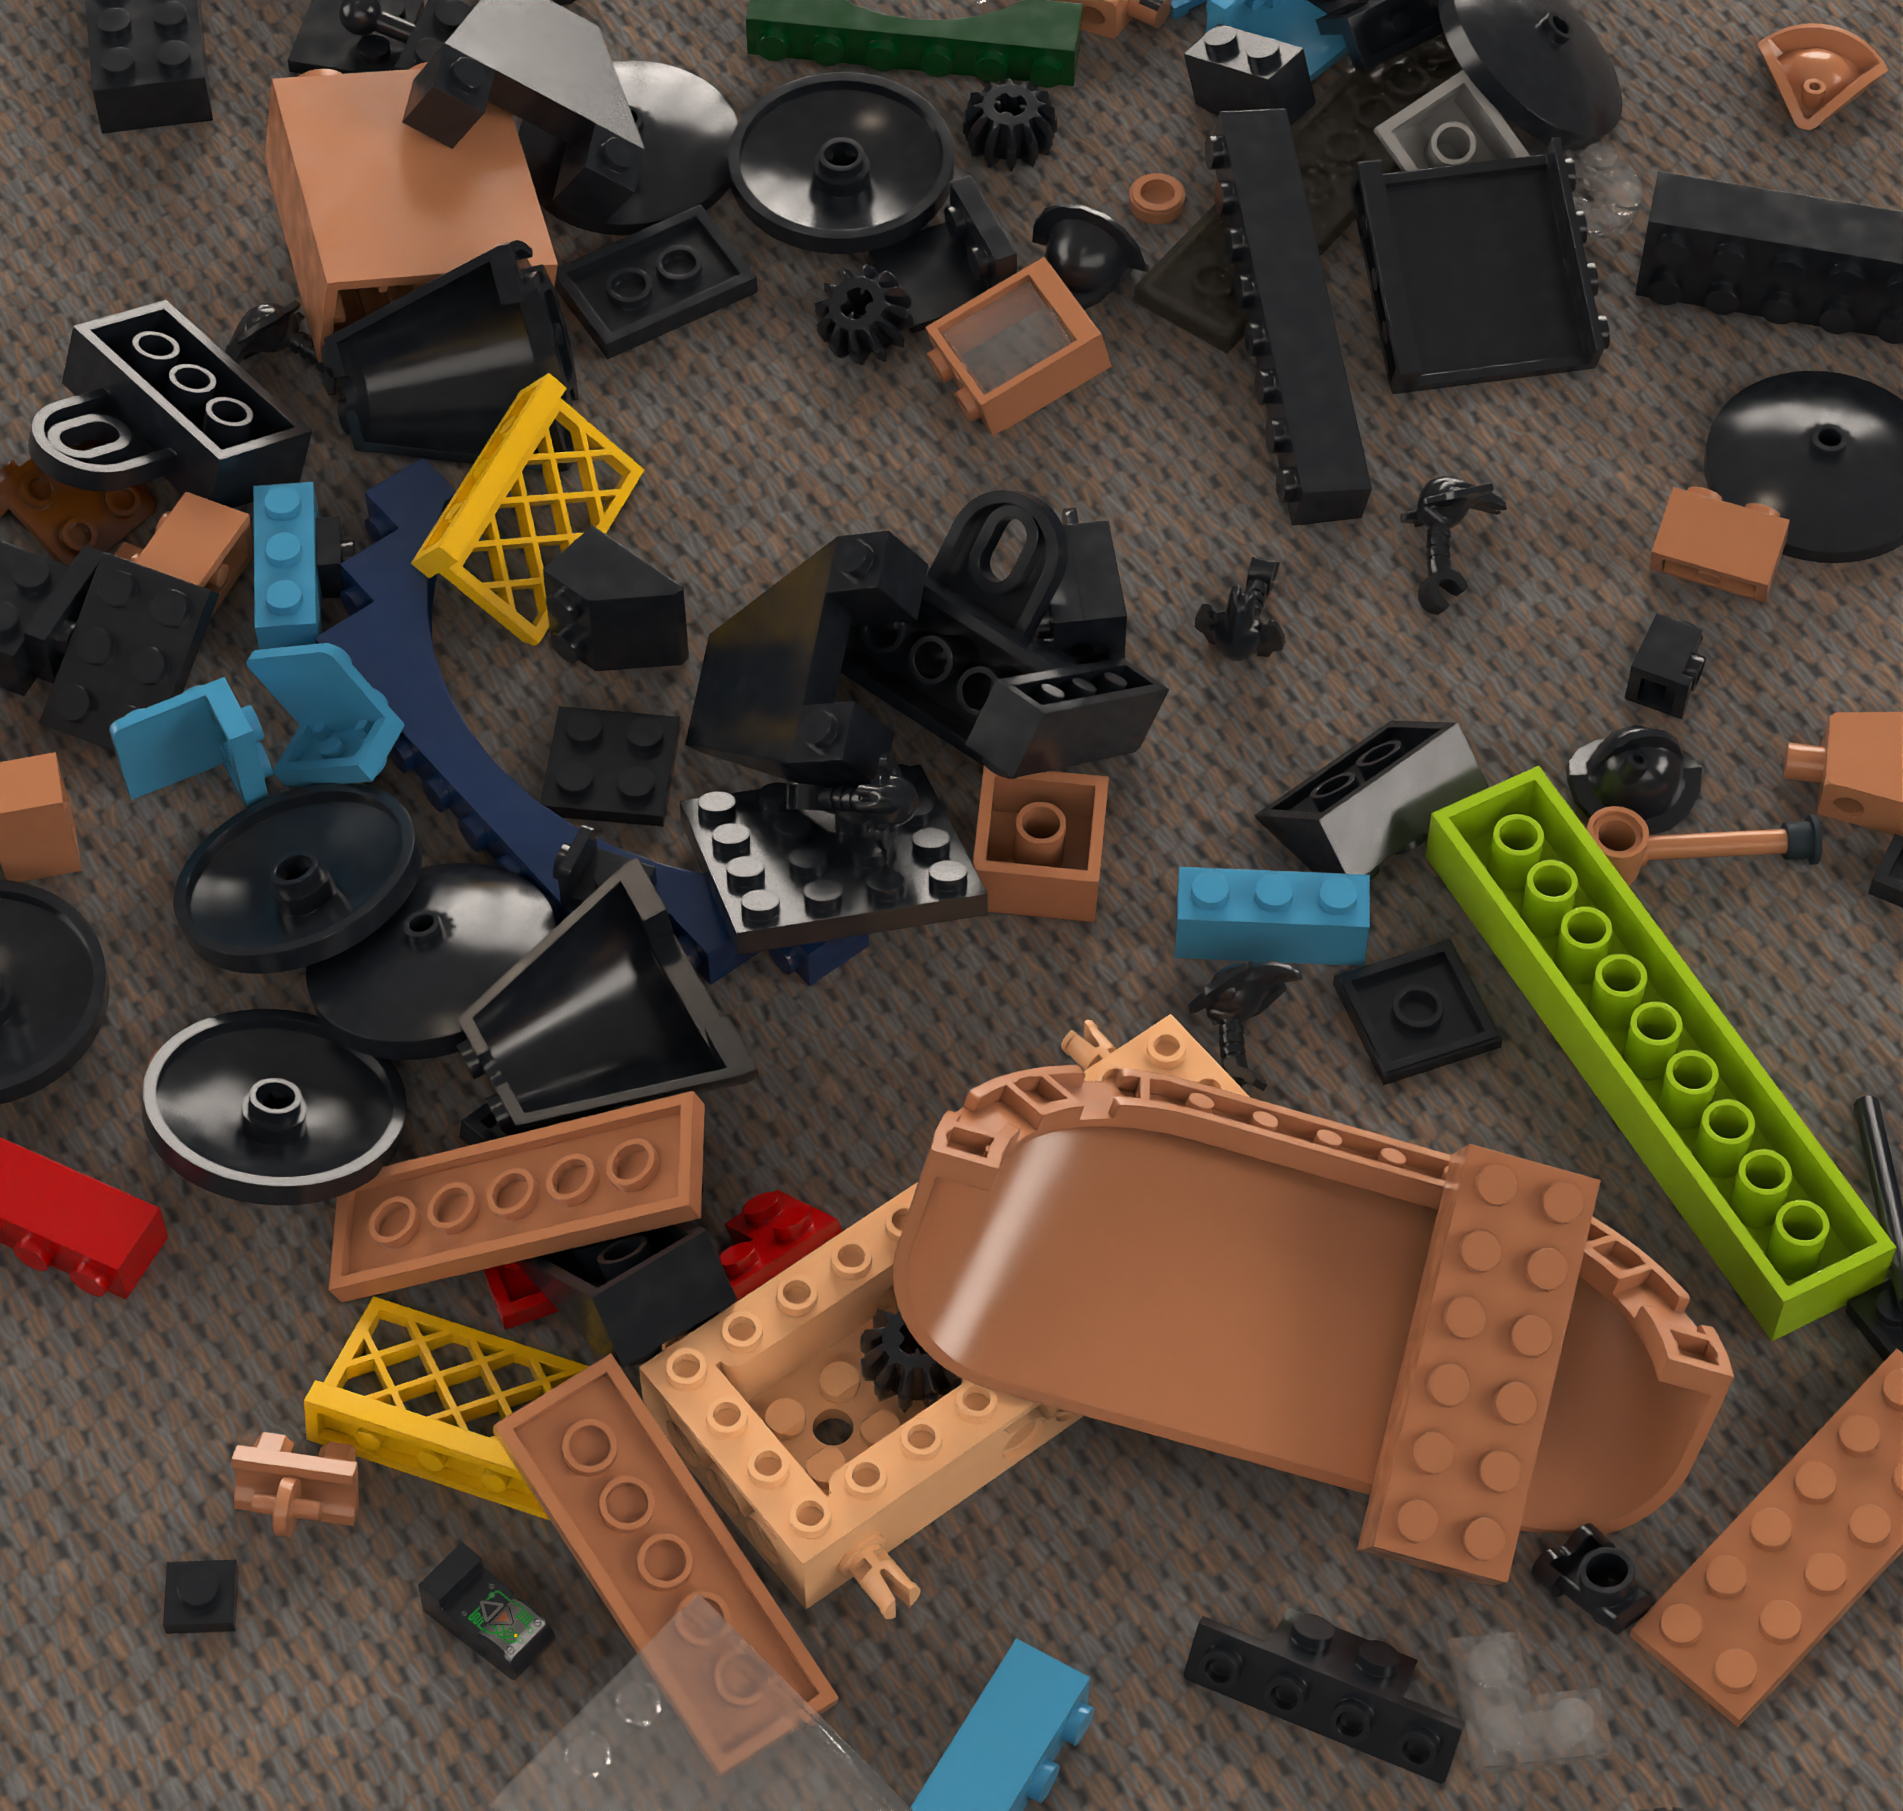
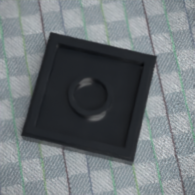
(1417, 1012)

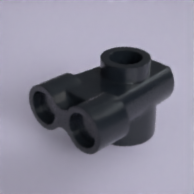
(1594, 1578)

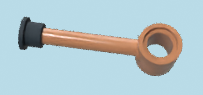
(1629, 835)

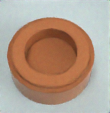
(1157, 198)

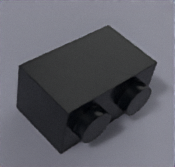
(1248, 72)

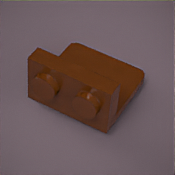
(71, 517)

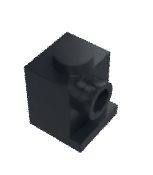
(1666, 666)

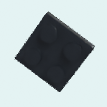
(611, 766)

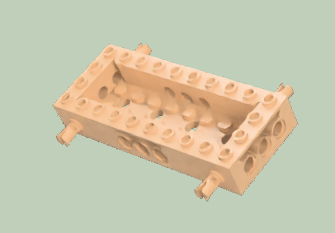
(780, 1361)

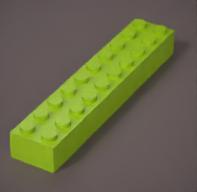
(1659, 1054)

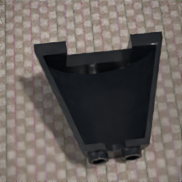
(451, 358)
(600, 1016)

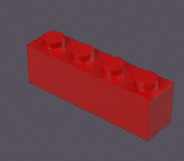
(75, 1223)

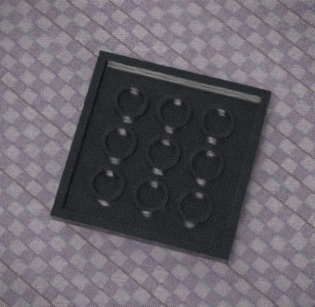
(820, 874)

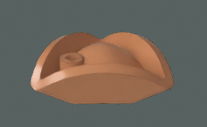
(1819, 70)

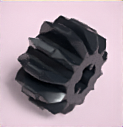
(1009, 123)
(843, 311)
(895, 1371)

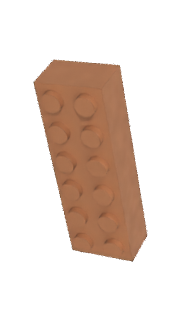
(1479, 1366)

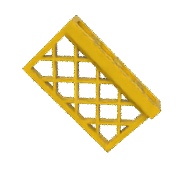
(485, 491)
(439, 1444)

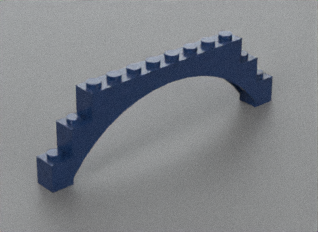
(395, 653)

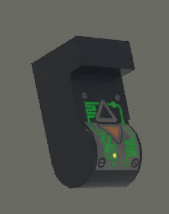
(484, 1612)

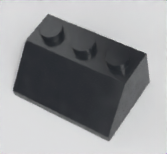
(1375, 797)

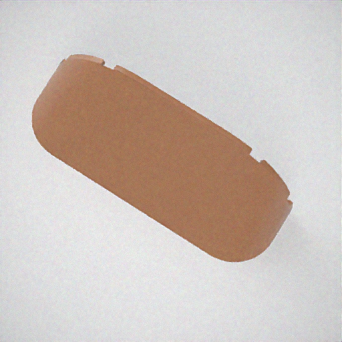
(1258, 1286)

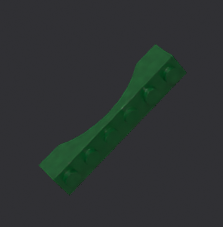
(1021, 41)

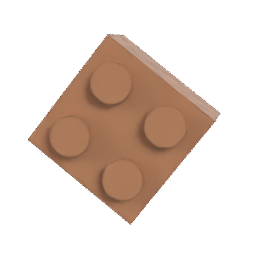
(1041, 843)

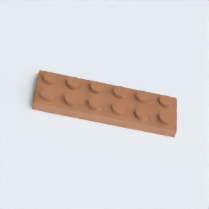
(521, 1197)
(643, 1520)
(1790, 1557)

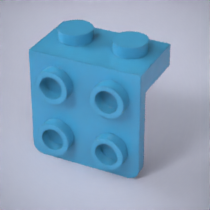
(1284, 21)
(341, 717)
(192, 736)

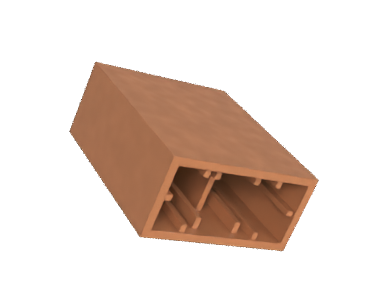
(381, 204)

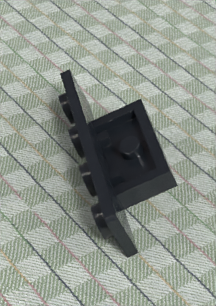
(1330, 1686)

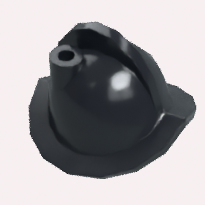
(1087, 250)
(1639, 772)

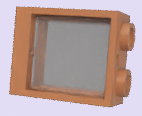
(1016, 347)

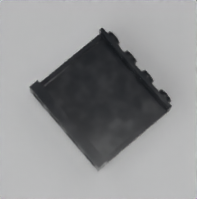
(1479, 271)

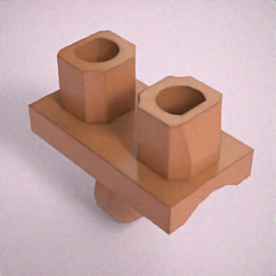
(295, 1485)

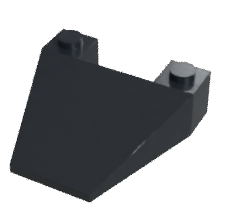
(548, 72)
(779, 662)

